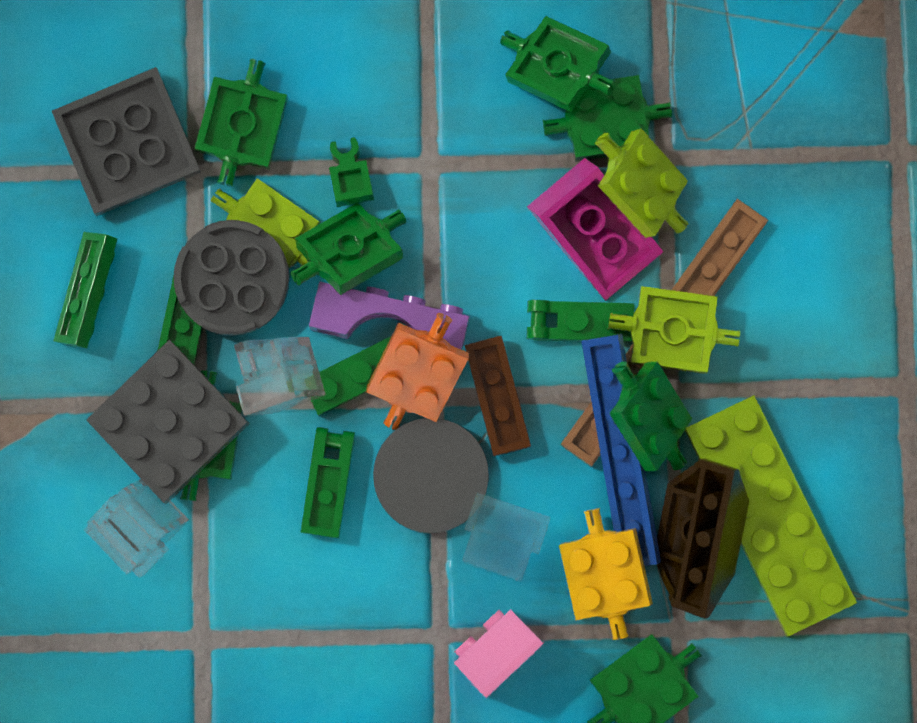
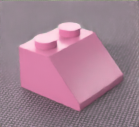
(497, 652)

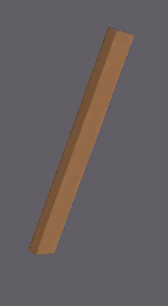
(703, 277)

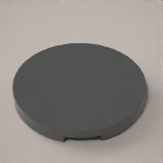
(231, 277)
(430, 475)

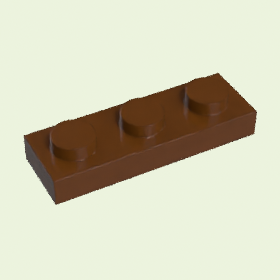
(497, 396)

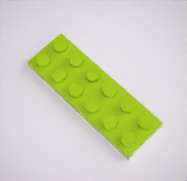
(779, 525)

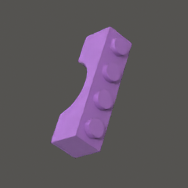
(343, 313)

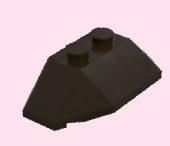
(701, 535)

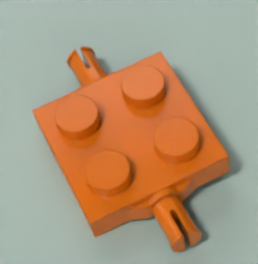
(417, 371)

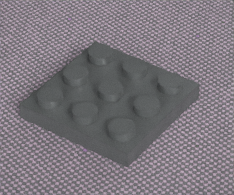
(126, 141)
(168, 421)

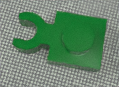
(350, 178)

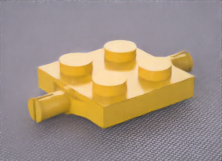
(605, 574)

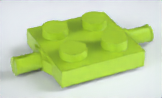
(642, 183)
(271, 213)
(674, 329)

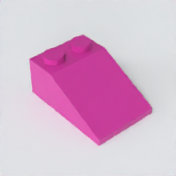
(593, 230)

